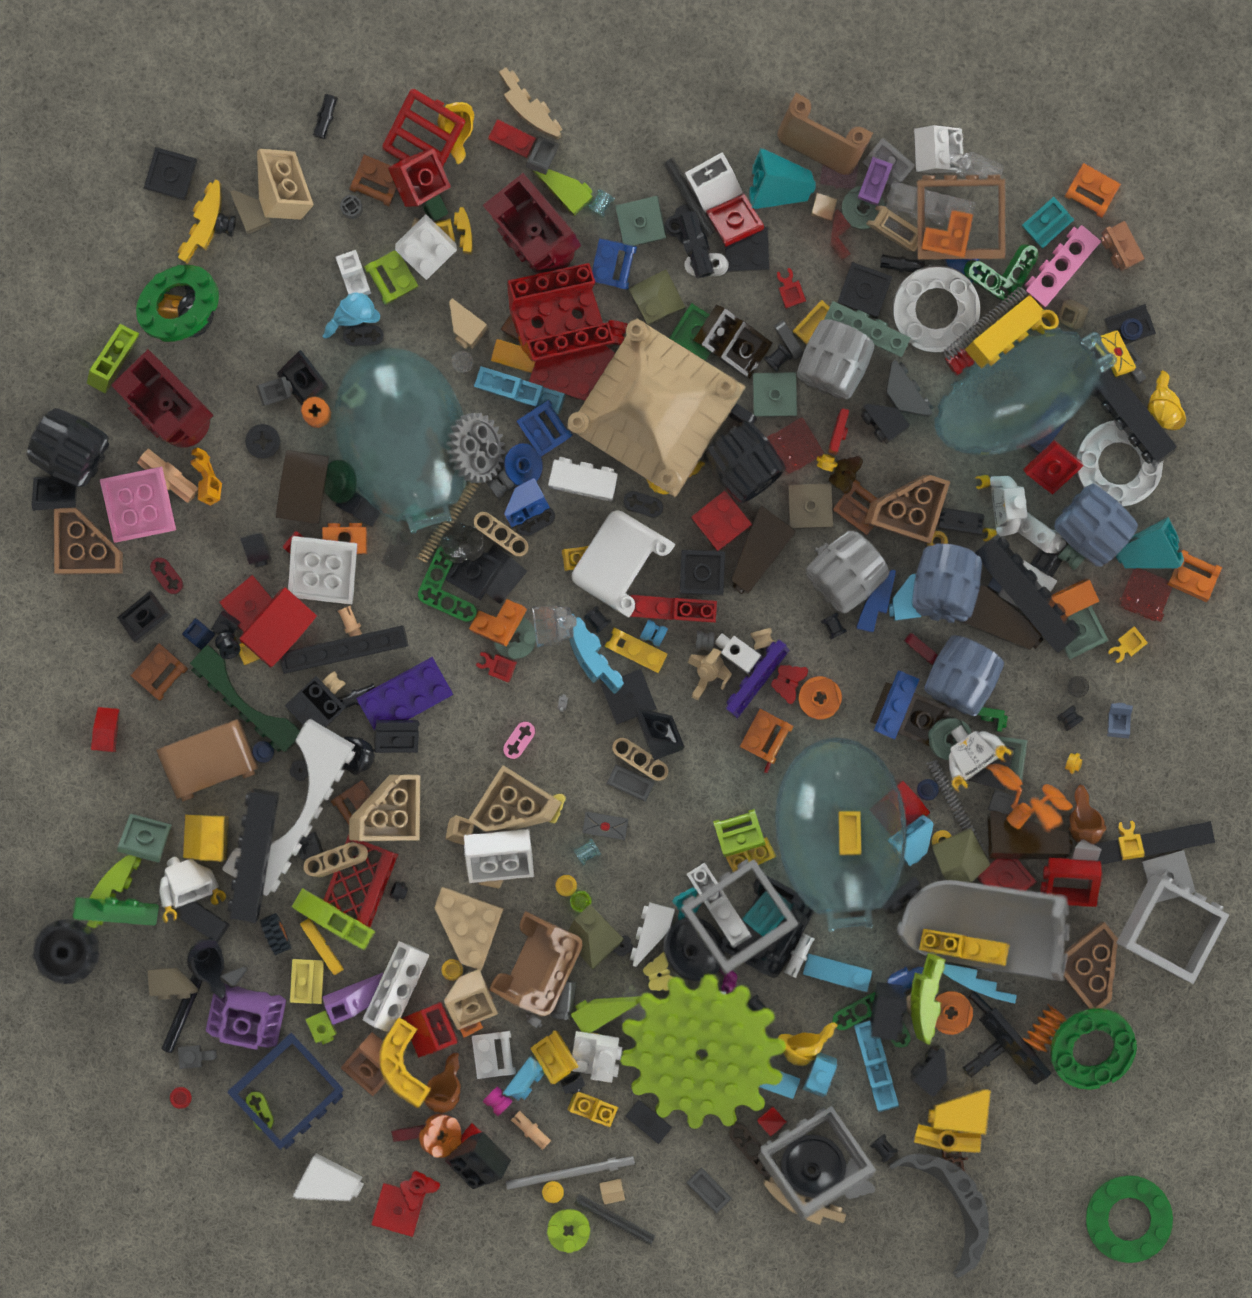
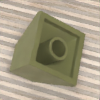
(656, 297)
(961, 857)
(596, 935)

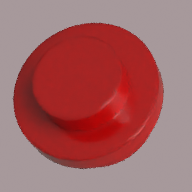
(180, 1097)

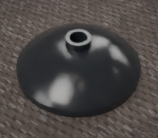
(700, 962)
(814, 1153)

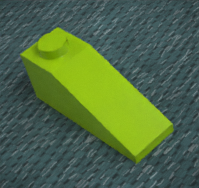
(567, 190)
(111, 358)
(600, 1011)

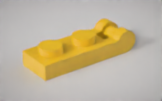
(636, 650)

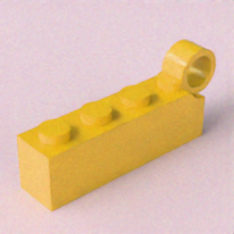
(1008, 329)

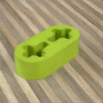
(264, 1108)

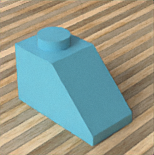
(902, 602)
(917, 839)

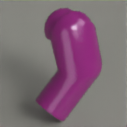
(729, 981)

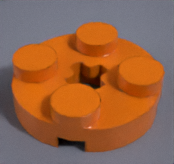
(826, 687)
(961, 1006)
(450, 1140)

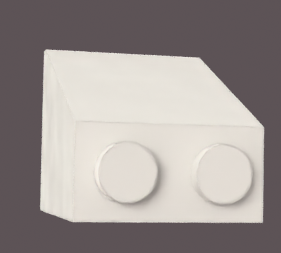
(328, 1181)

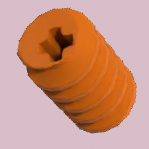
(323, 416)
(1045, 1029)

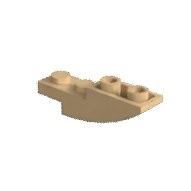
(533, 113)
(833, 1212)

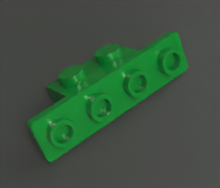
(116, 911)

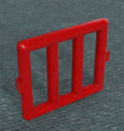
(405, 111)

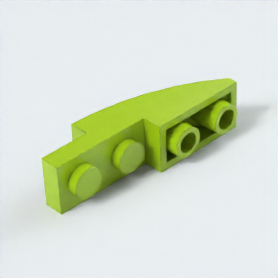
(116, 879)
(333, 919)
(923, 1003)

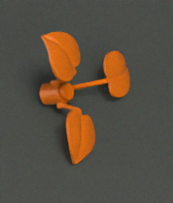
(1022, 811)

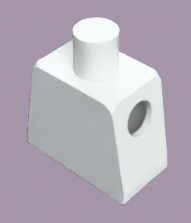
(744, 659)

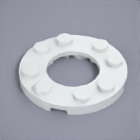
(935, 277)
(1089, 454)

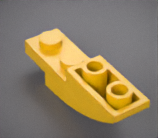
(207, 214)
(964, 947)

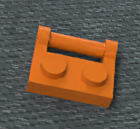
(1096, 184)
(1193, 582)
(761, 732)

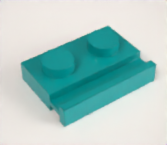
(1047, 222)
(765, 915)

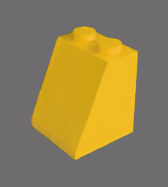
(205, 837)
(962, 1113)

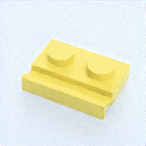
(307, 981)

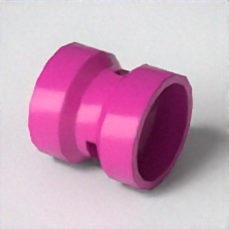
(497, 1101)

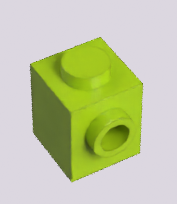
(321, 1027)

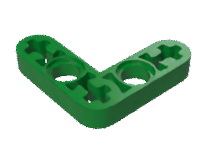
(1007, 279)
(436, 587)
(849, 1023)

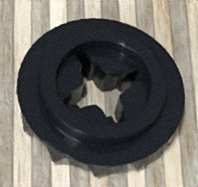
(255, 434)

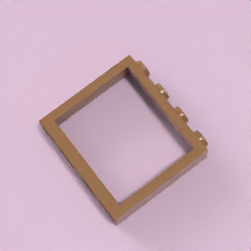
(971, 180)

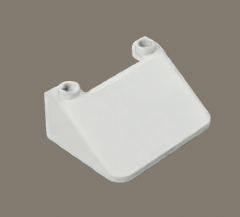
(616, 559)

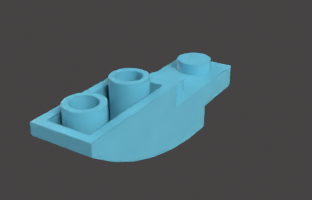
(585, 648)

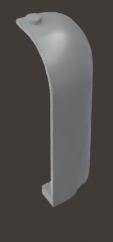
(1023, 919)

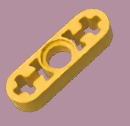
(320, 945)

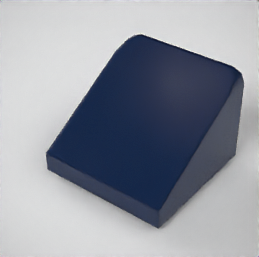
(198, 634)

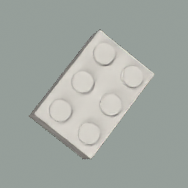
(583, 479)
(499, 856)

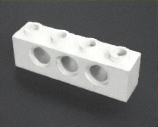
(395, 986)

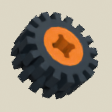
(275, 934)

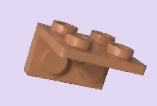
(1122, 246)

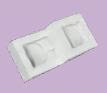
(353, 273)

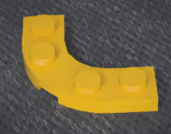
(393, 1067)

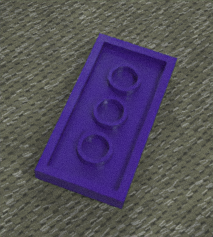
(762, 671)
(406, 694)

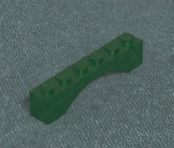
(213, 668)

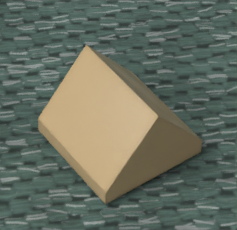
(612, 1191)

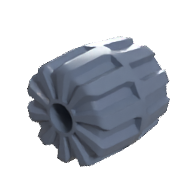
(1096, 525)
(947, 583)
(964, 675)

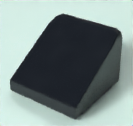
(1046, 562)

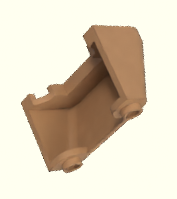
(819, 142)
(207, 759)
(541, 966)

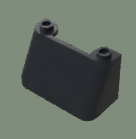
(774, 957)

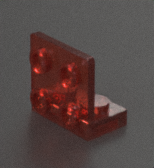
(795, 445)
(1146, 595)

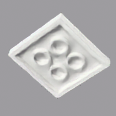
(322, 569)

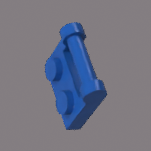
(606, 261)
(539, 433)

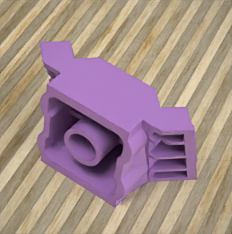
(246, 1018)

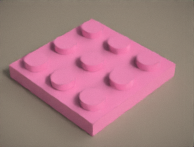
(138, 504)

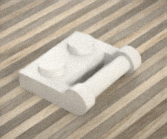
(486, 1057)

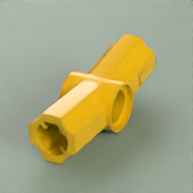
(962, 1141)

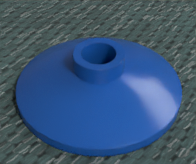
(530, 464)

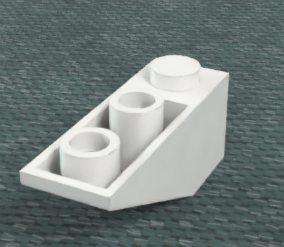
(655, 926)

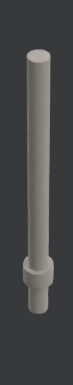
(612, 1165)

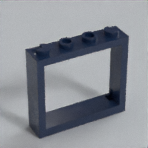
(304, 1125)

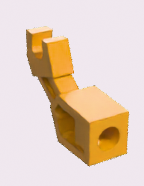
(210, 486)

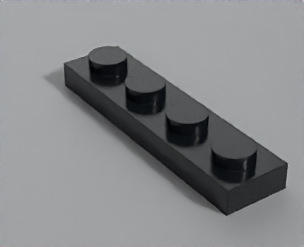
(1015, 1046)

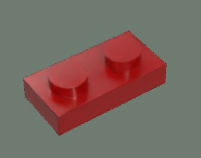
(512, 138)

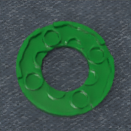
(191, 322)
(1109, 1070)
(1098, 1213)

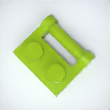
(397, 272)
(742, 838)

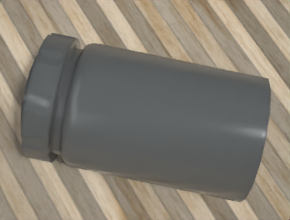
(565, 1003)

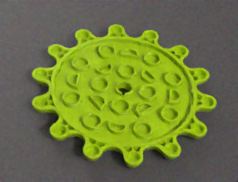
(707, 1021)

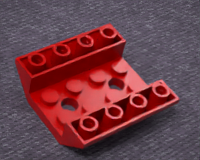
(551, 300)

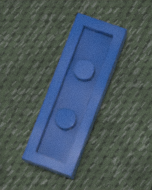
(896, 704)

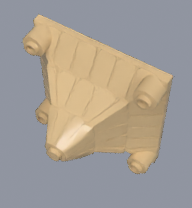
(656, 407)

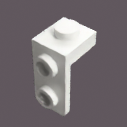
(1041, 535)

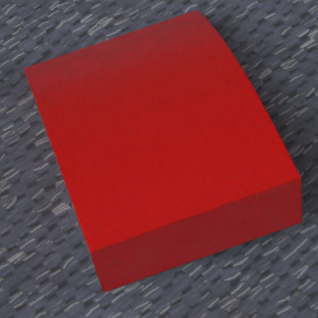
(277, 627)

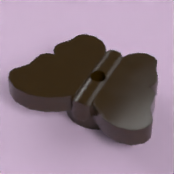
(846, 473)

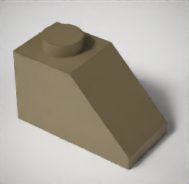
(250, 212)

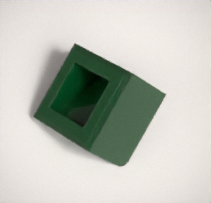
(435, 208)

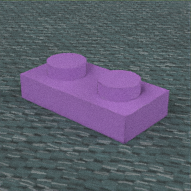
(875, 181)

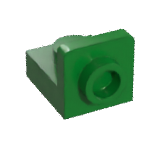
(989, 714)

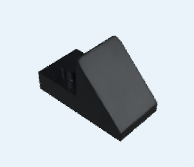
(360, 509)

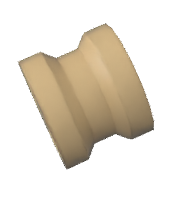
(762, 638)
(333, 682)

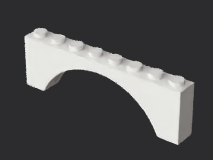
(325, 757)

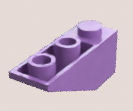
(351, 999)

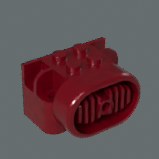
(532, 227)
(163, 402)

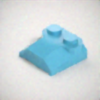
(524, 1078)

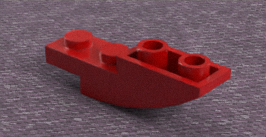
(674, 609)

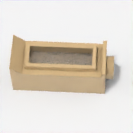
(895, 229)

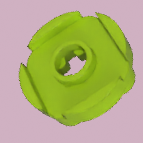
(581, 1230)

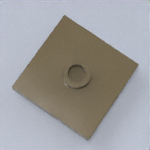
(810, 506)

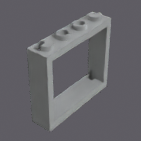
(710, 890)
(1143, 909)
(804, 1126)

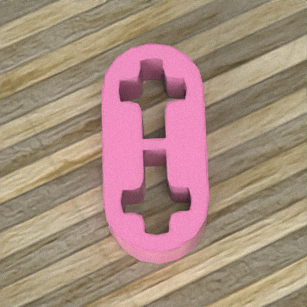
(515, 736)

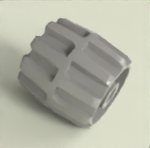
(835, 359)
(847, 571)

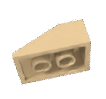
(282, 185)

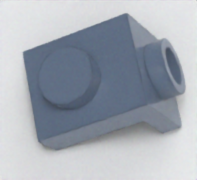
(1119, 720)

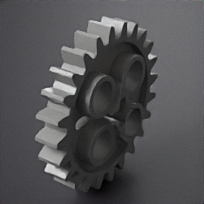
(476, 448)

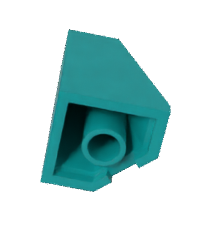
(779, 181)
(1153, 548)

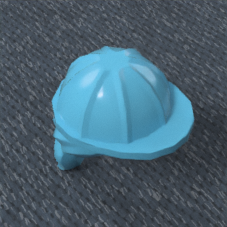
(352, 311)

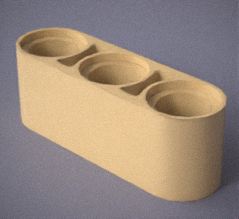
(495, 525)
(629, 756)
(345, 859)

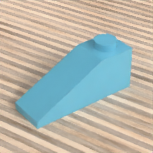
(837, 972)

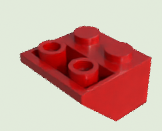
(433, 1029)

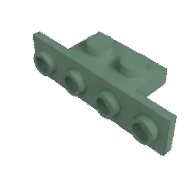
(876, 330)

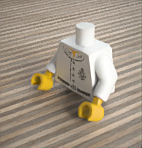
(1008, 504)
(973, 754)
(186, 883)

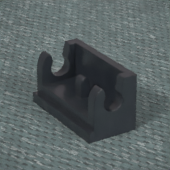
(961, 521)

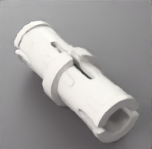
(799, 955)

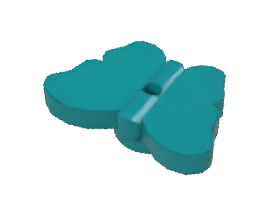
(678, 901)

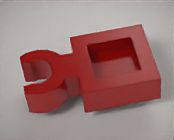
(791, 291)
(500, 666)

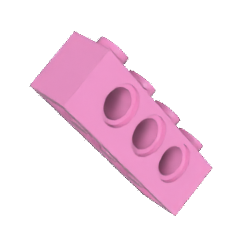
(1087, 243)

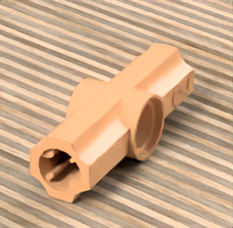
(174, 480)

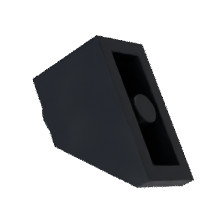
(256, 549)

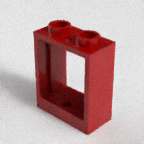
(1073, 869)

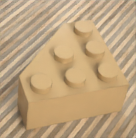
(513, 804)
(389, 812)
(468, 924)

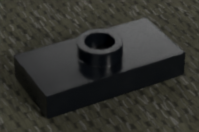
(648, 1121)

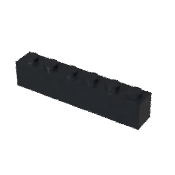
(1132, 417)
(1027, 593)
(254, 855)

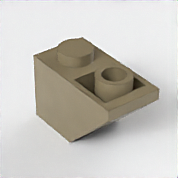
(169, 982)

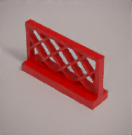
(376, 886)

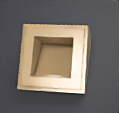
(823, 207)

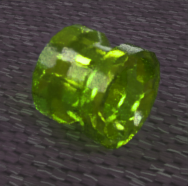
(578, 902)

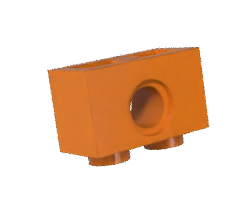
(356, 531)

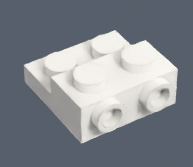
(597, 1055)

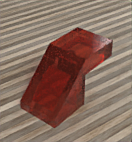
(839, 227)

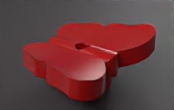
(795, 675)
(414, 1195)

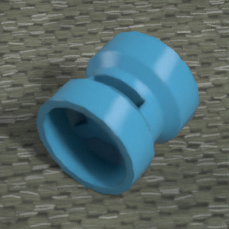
(649, 630)

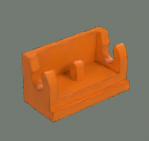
(1076, 597)

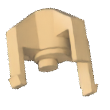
(709, 668)

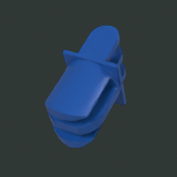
(904, 977)

